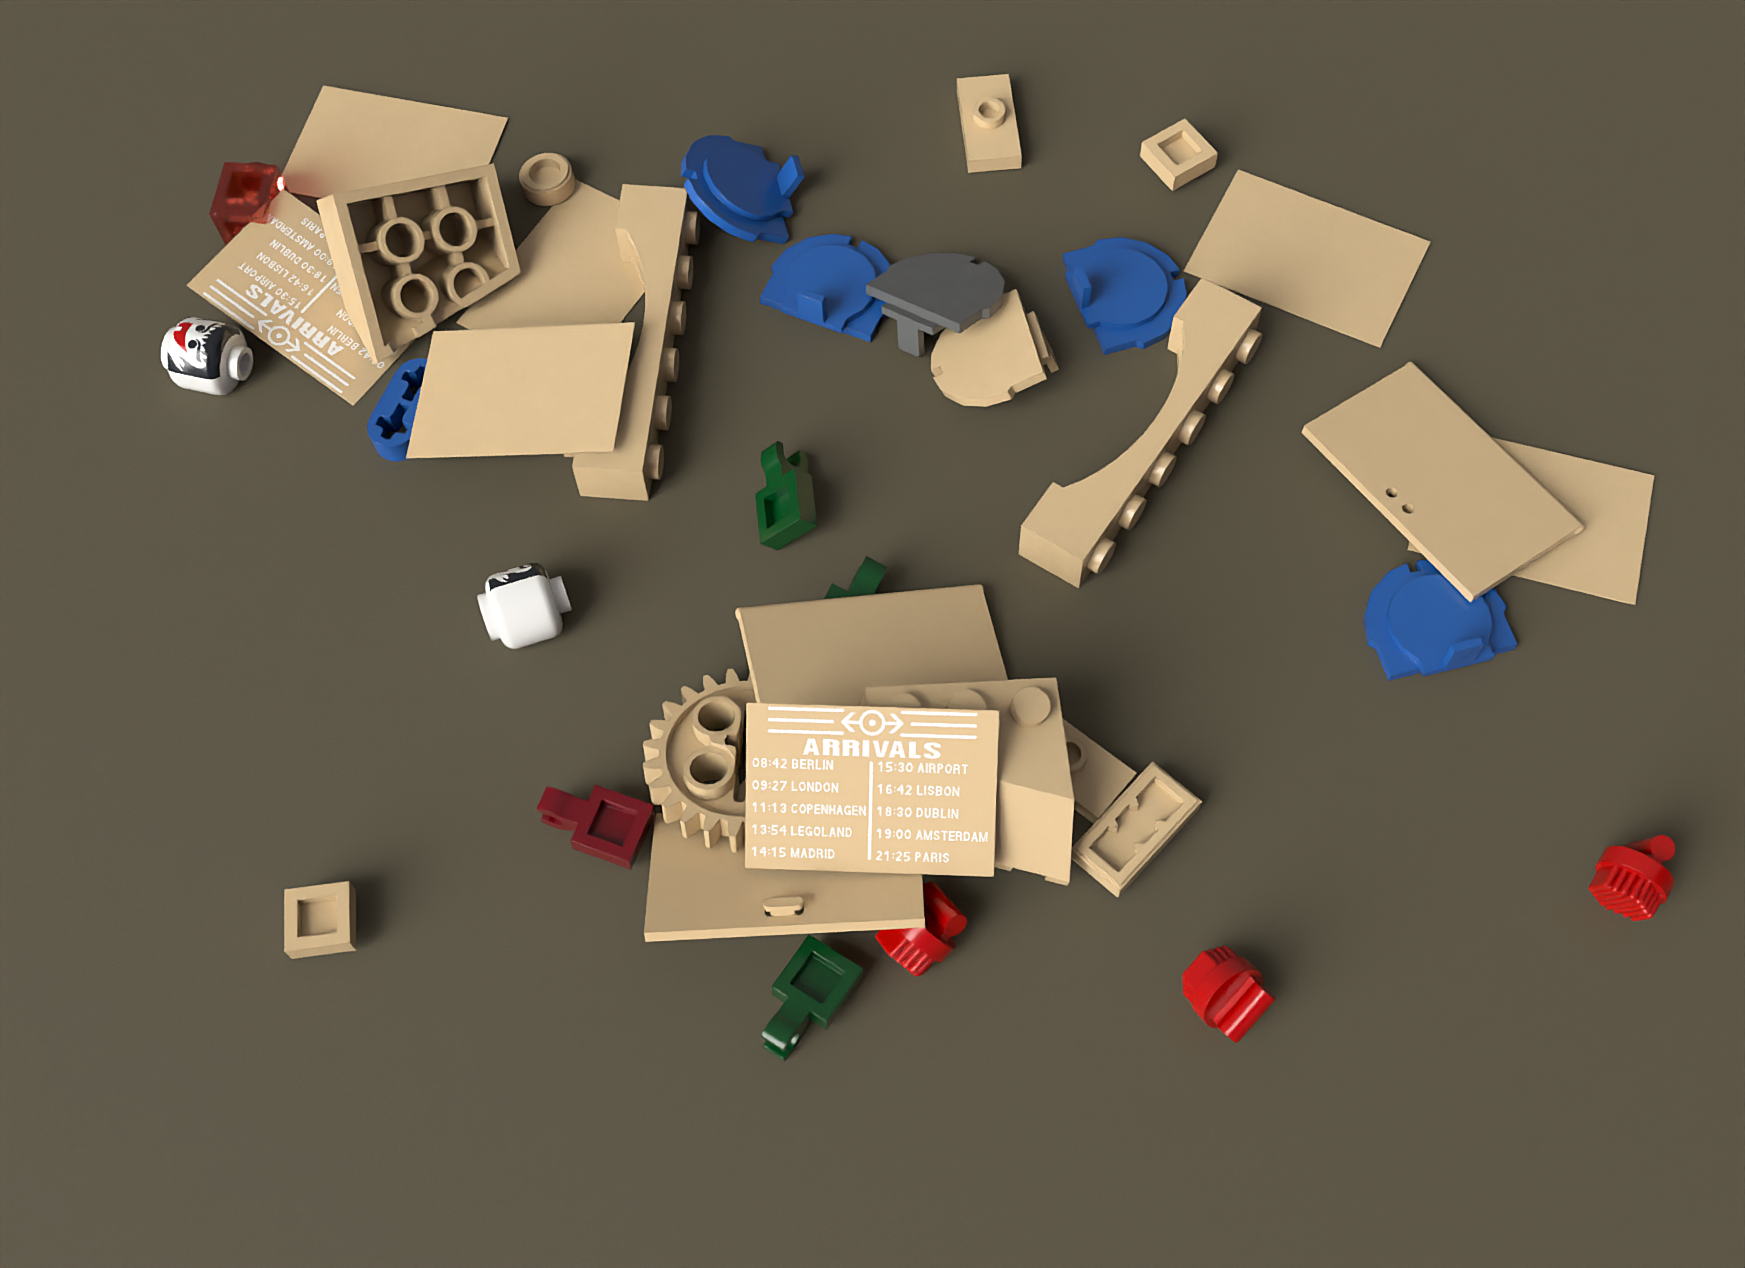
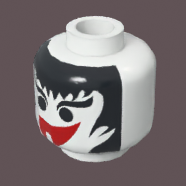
(206, 355)
(523, 605)

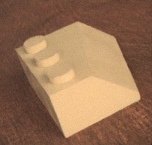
(417, 252)
(1032, 767)

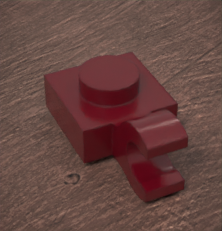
(604, 826)

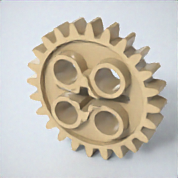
(689, 752)

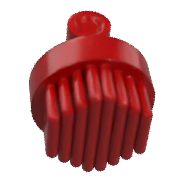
(1633, 877)
(921, 947)
(1226, 991)

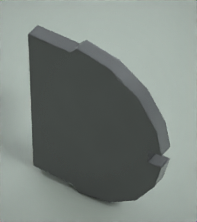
(937, 294)

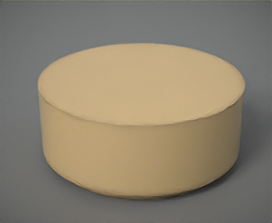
(547, 179)

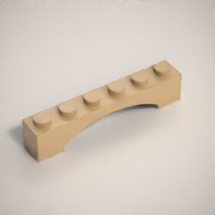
(655, 235)
(1076, 524)

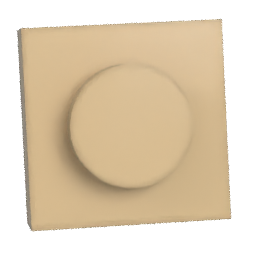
(1178, 154)
(320, 920)

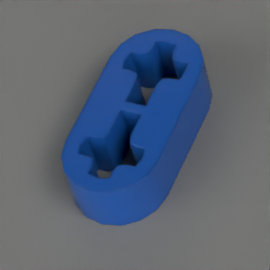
(396, 408)

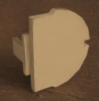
(993, 356)

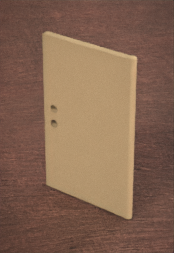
(1465, 495)
(841, 645)
(713, 895)

